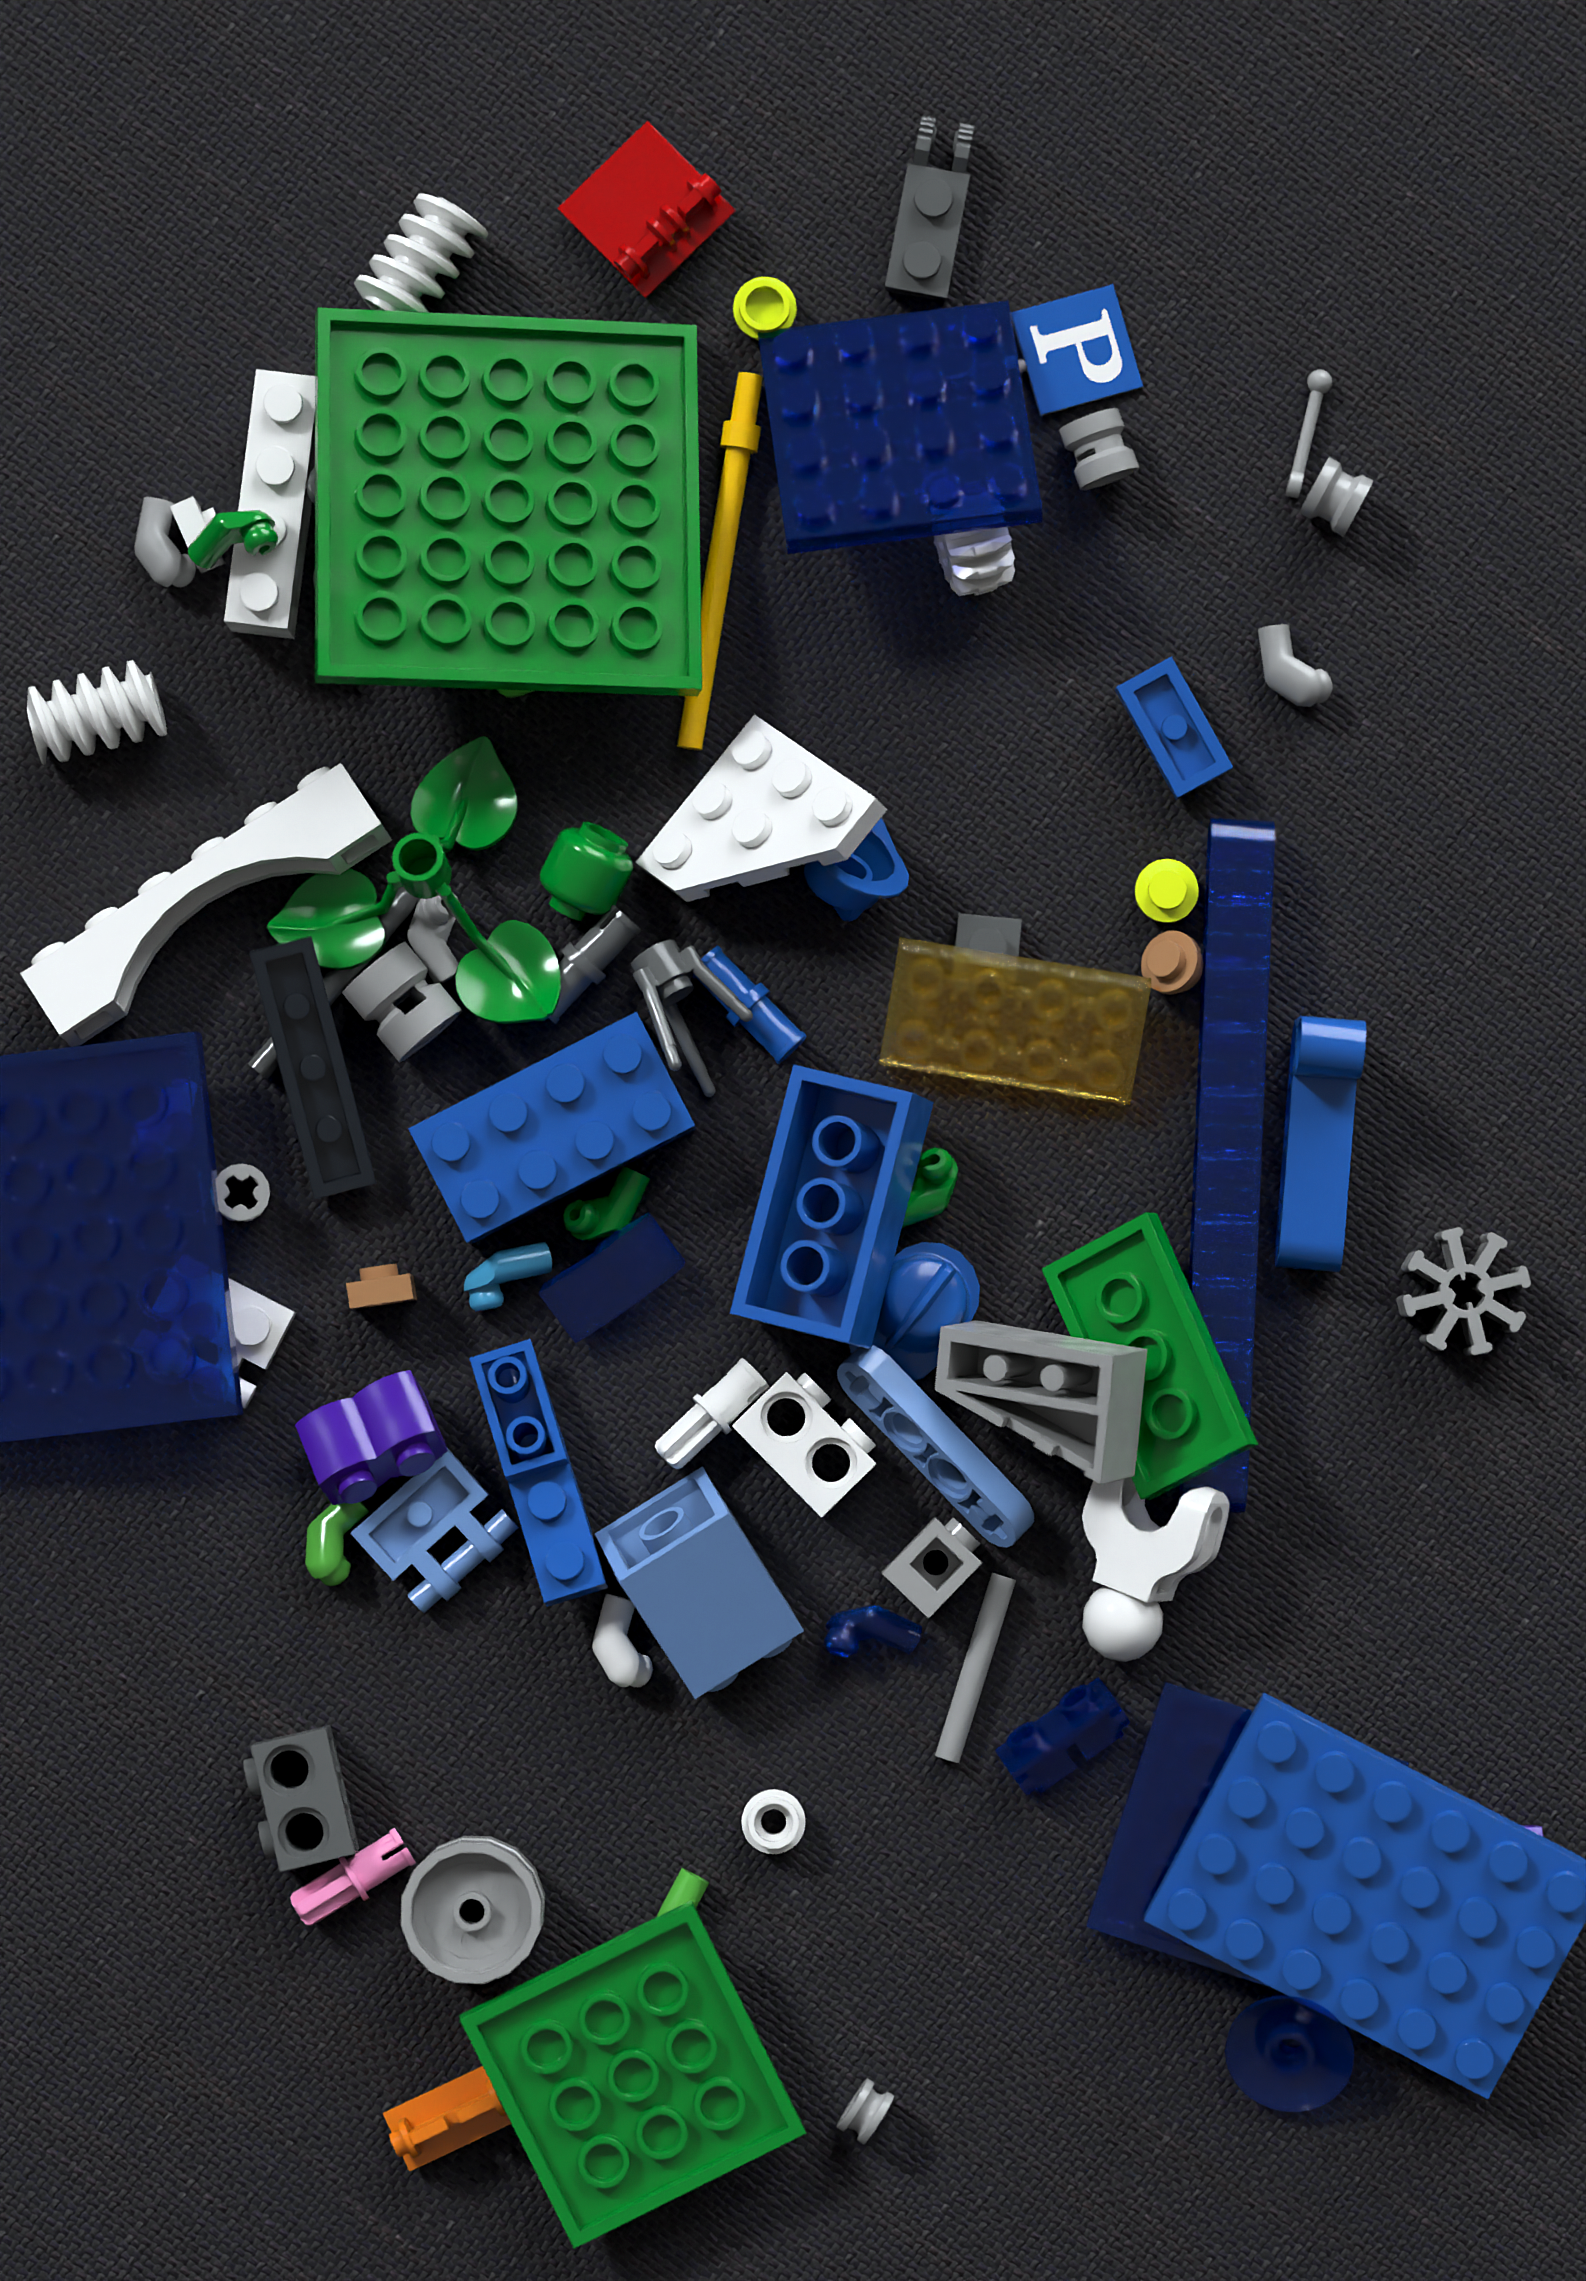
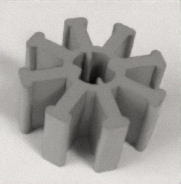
(1482, 1286)

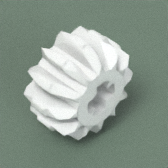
(976, 560)

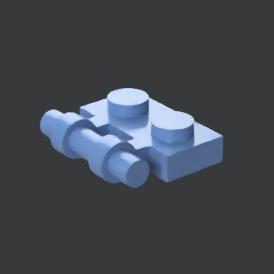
(420, 1516)

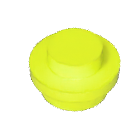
(764, 306)
(1166, 890)

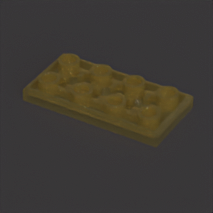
(1015, 1021)

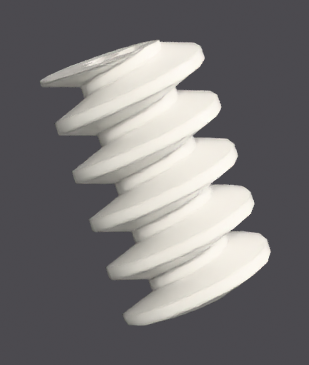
(419, 256)
(95, 712)

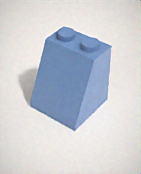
(699, 1584)

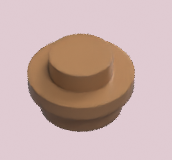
(1172, 962)

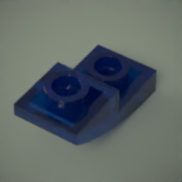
(612, 1278)

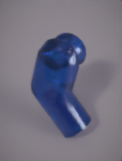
(870, 1622)

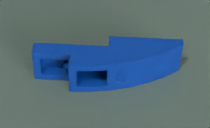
(538, 1472)

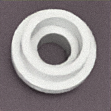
(773, 1842)

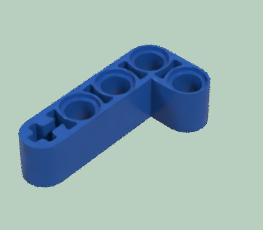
(1318, 1142)

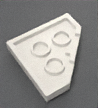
(758, 816)

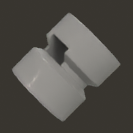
(388, 984)

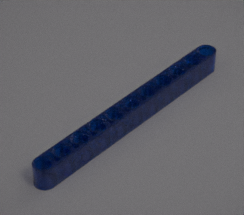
(1231, 1110)

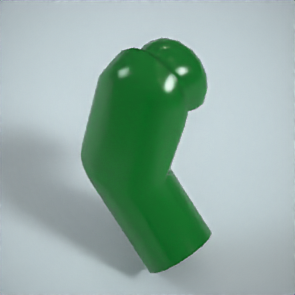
(931, 1186)

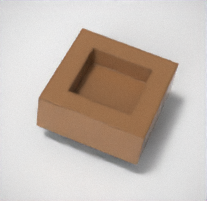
(381, 1287)

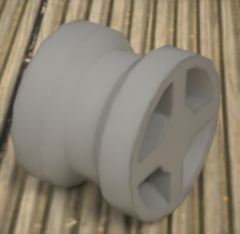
(1336, 496)

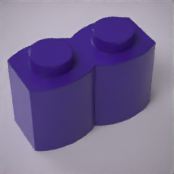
(371, 1438)

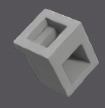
(931, 1590)

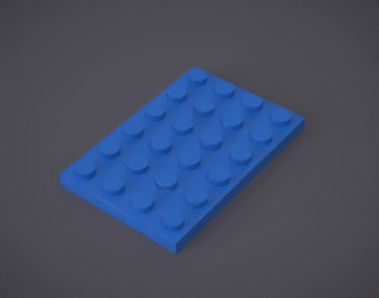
(1374, 1895)

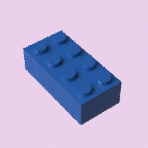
(552, 1128)
(832, 1206)

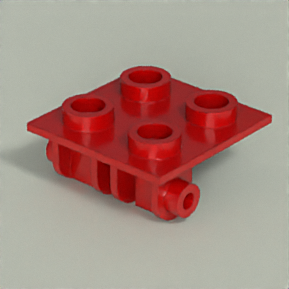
(647, 209)

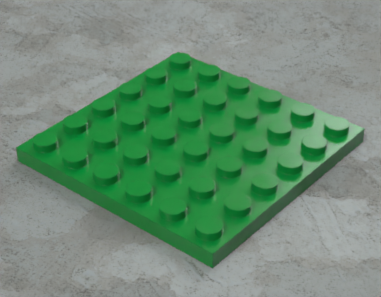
(506, 503)

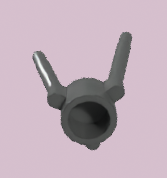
(664, 980)

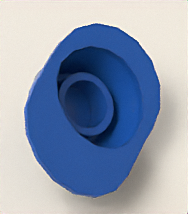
(863, 878)
(924, 1291)

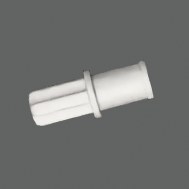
(711, 1414)

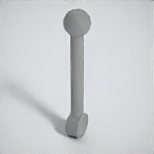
(1319, 383)

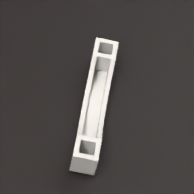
(96, 974)

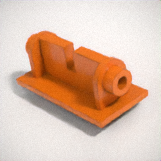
(445, 2119)

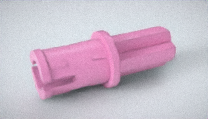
(350, 1879)

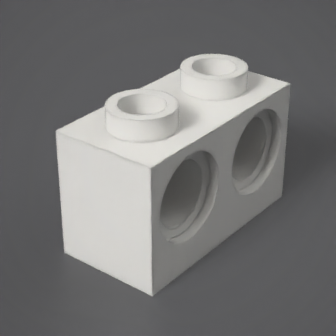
(793, 1454)

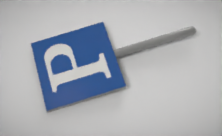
(1076, 350)

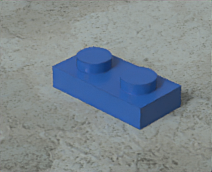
(1173, 728)

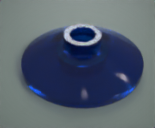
(1285, 2075)

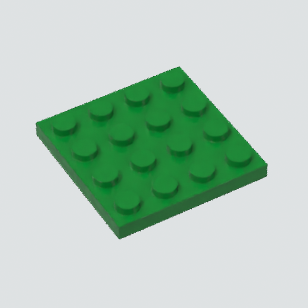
(632, 2074)

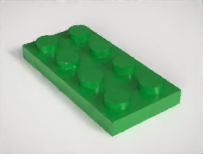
(1135, 1295)

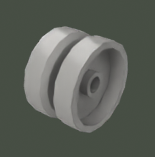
(481, 1871)

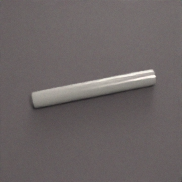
(975, 1667)

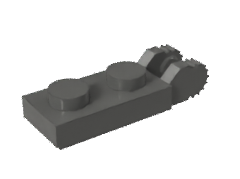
(929, 218)

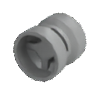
(1099, 449)

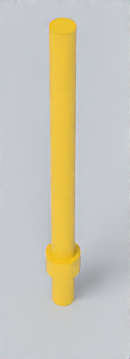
(740, 439)

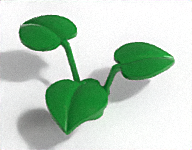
(459, 801)

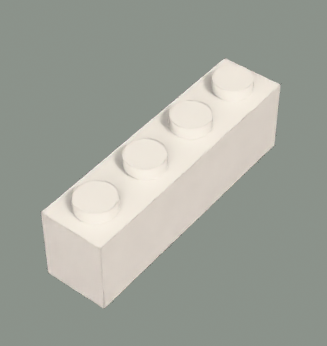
(274, 480)

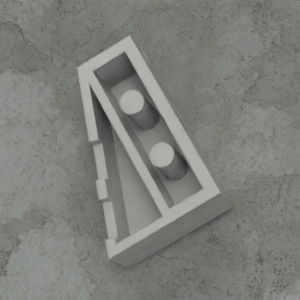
(1052, 1388)

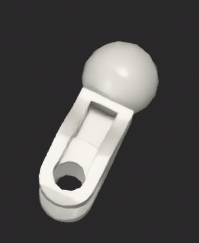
(1143, 1562)

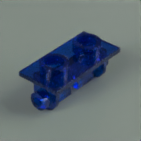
(1083, 1717)

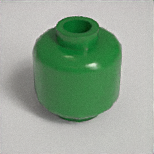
(586, 871)

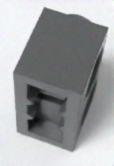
(320, 1795)

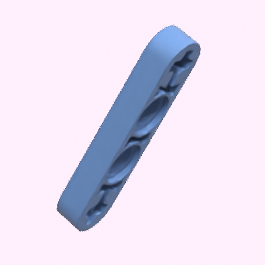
(935, 1446)

